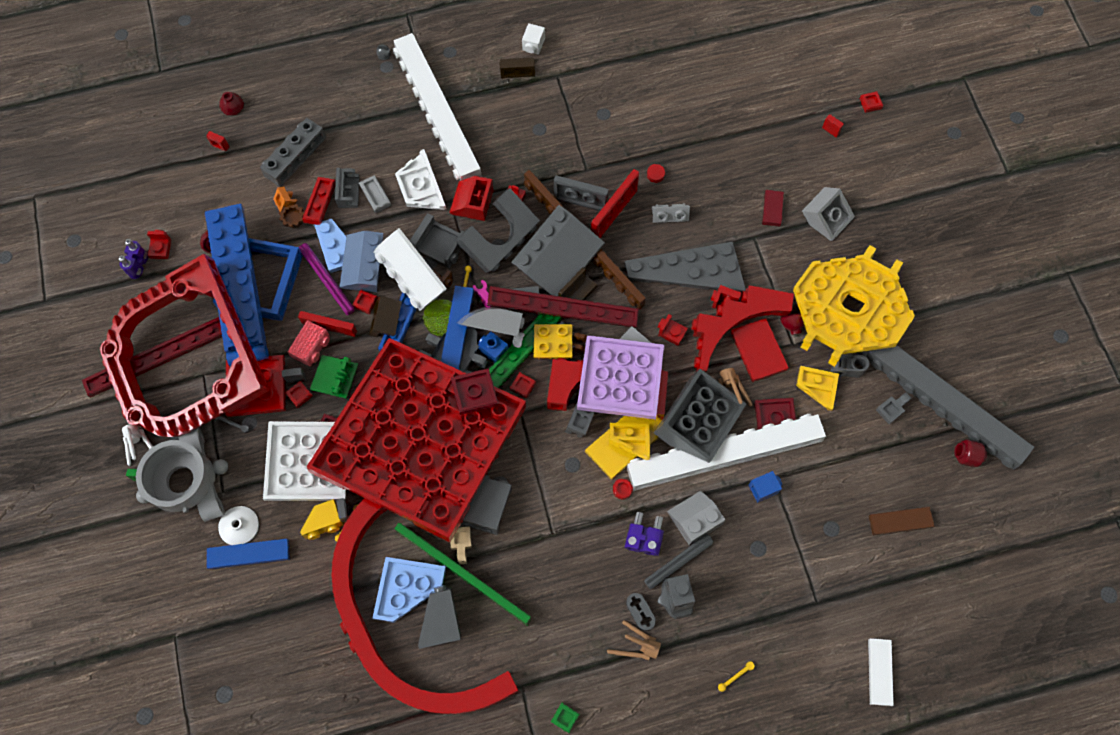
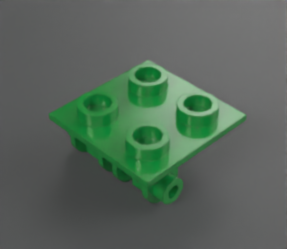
(334, 376)

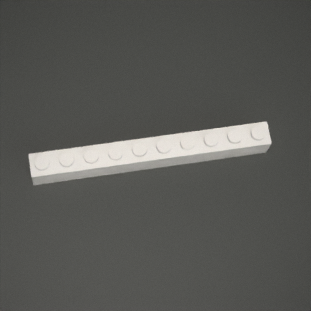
(436, 107)
(733, 450)

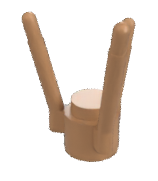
(730, 379)
(649, 647)

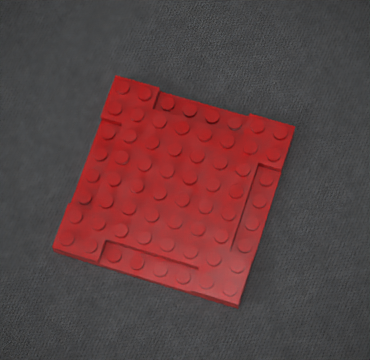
(410, 445)

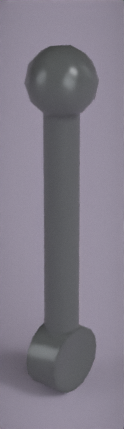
(245, 429)

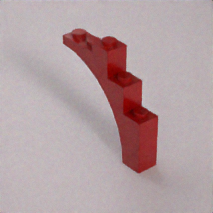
(756, 303)

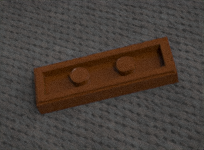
(901, 521)

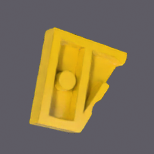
(818, 385)
(631, 438)

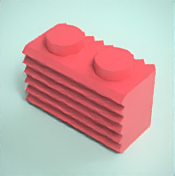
(309, 343)

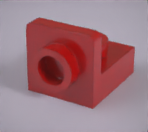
(159, 244)
(724, 293)
(671, 330)

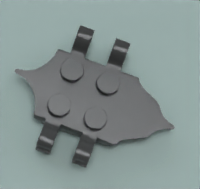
(469, 351)

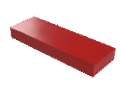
(319, 201)
(329, 323)

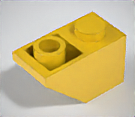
(322, 519)

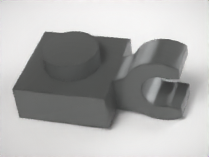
(892, 408)

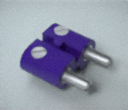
(134, 260)
(643, 538)

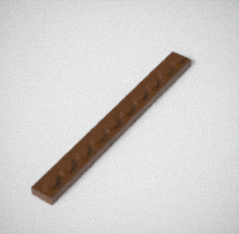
(610, 270)

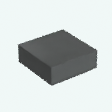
(293, 375)
(343, 510)

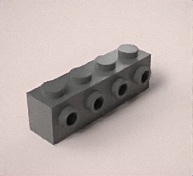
(293, 152)

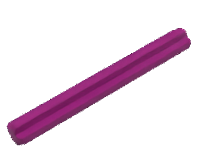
(326, 279)

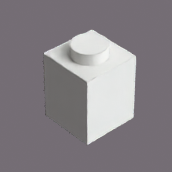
(533, 39)

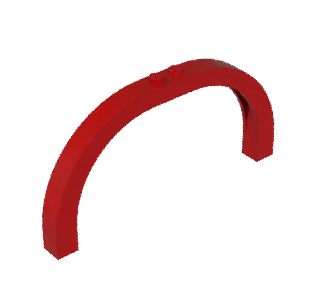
(362, 643)

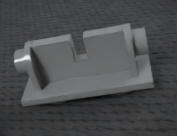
(674, 213)

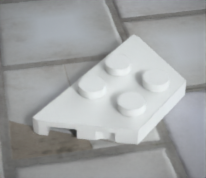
(419, 184)

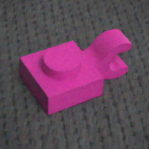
(482, 293)

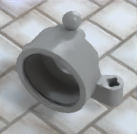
(168, 456)

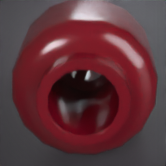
(970, 453)

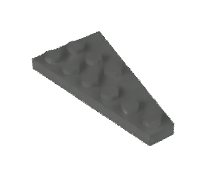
(691, 268)

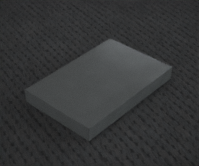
(580, 193)

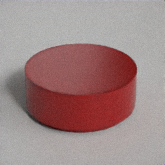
(655, 173)
(622, 489)

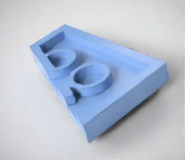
(332, 244)

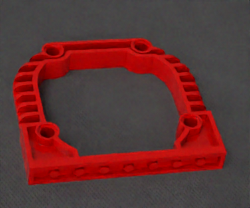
(244, 378)

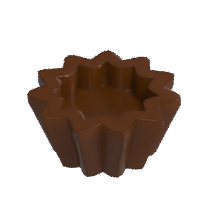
(292, 216)

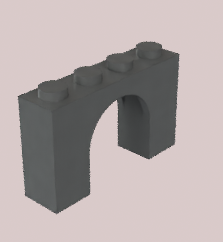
(521, 222)

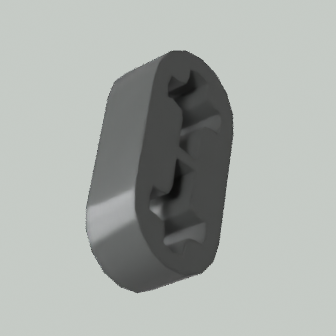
(644, 609)

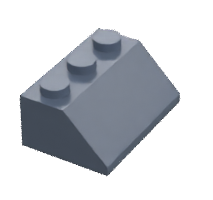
(360, 266)

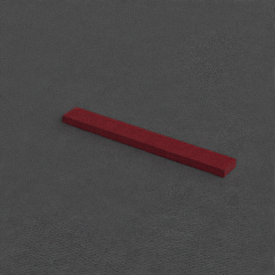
(562, 307)
(159, 355)

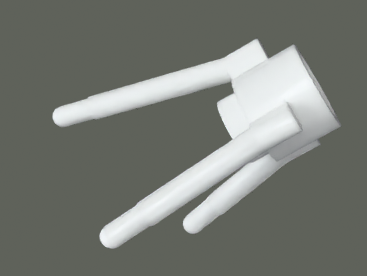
(131, 436)

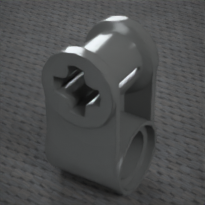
(846, 366)

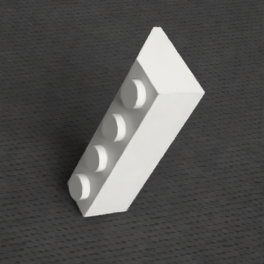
(409, 270)

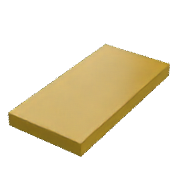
(611, 458)

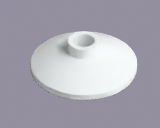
(245, 531)

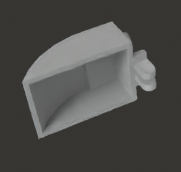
(496, 320)

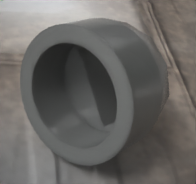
(382, 53)

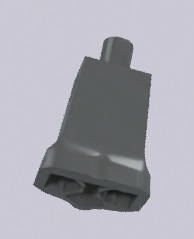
(677, 596)

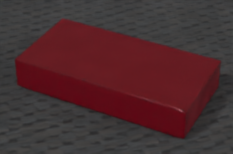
(772, 208)

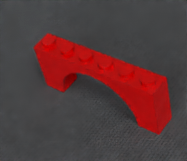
(566, 380)

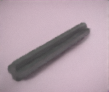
(677, 562)

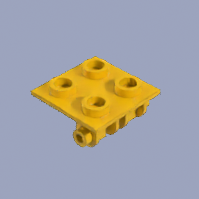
(552, 341)

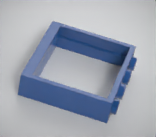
(288, 277)

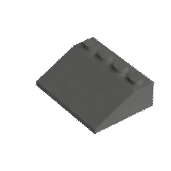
(558, 251)
(700, 417)

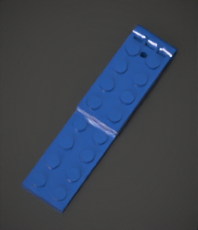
(234, 261)

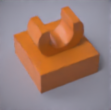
(282, 198)

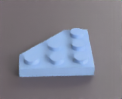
(405, 586)

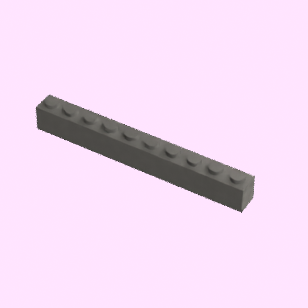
(951, 405)

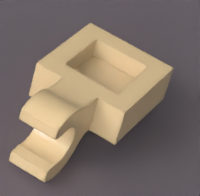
(461, 542)

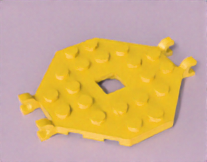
(874, 327)

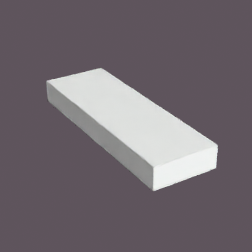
(880, 672)

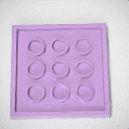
(620, 377)

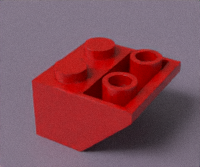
(472, 198)

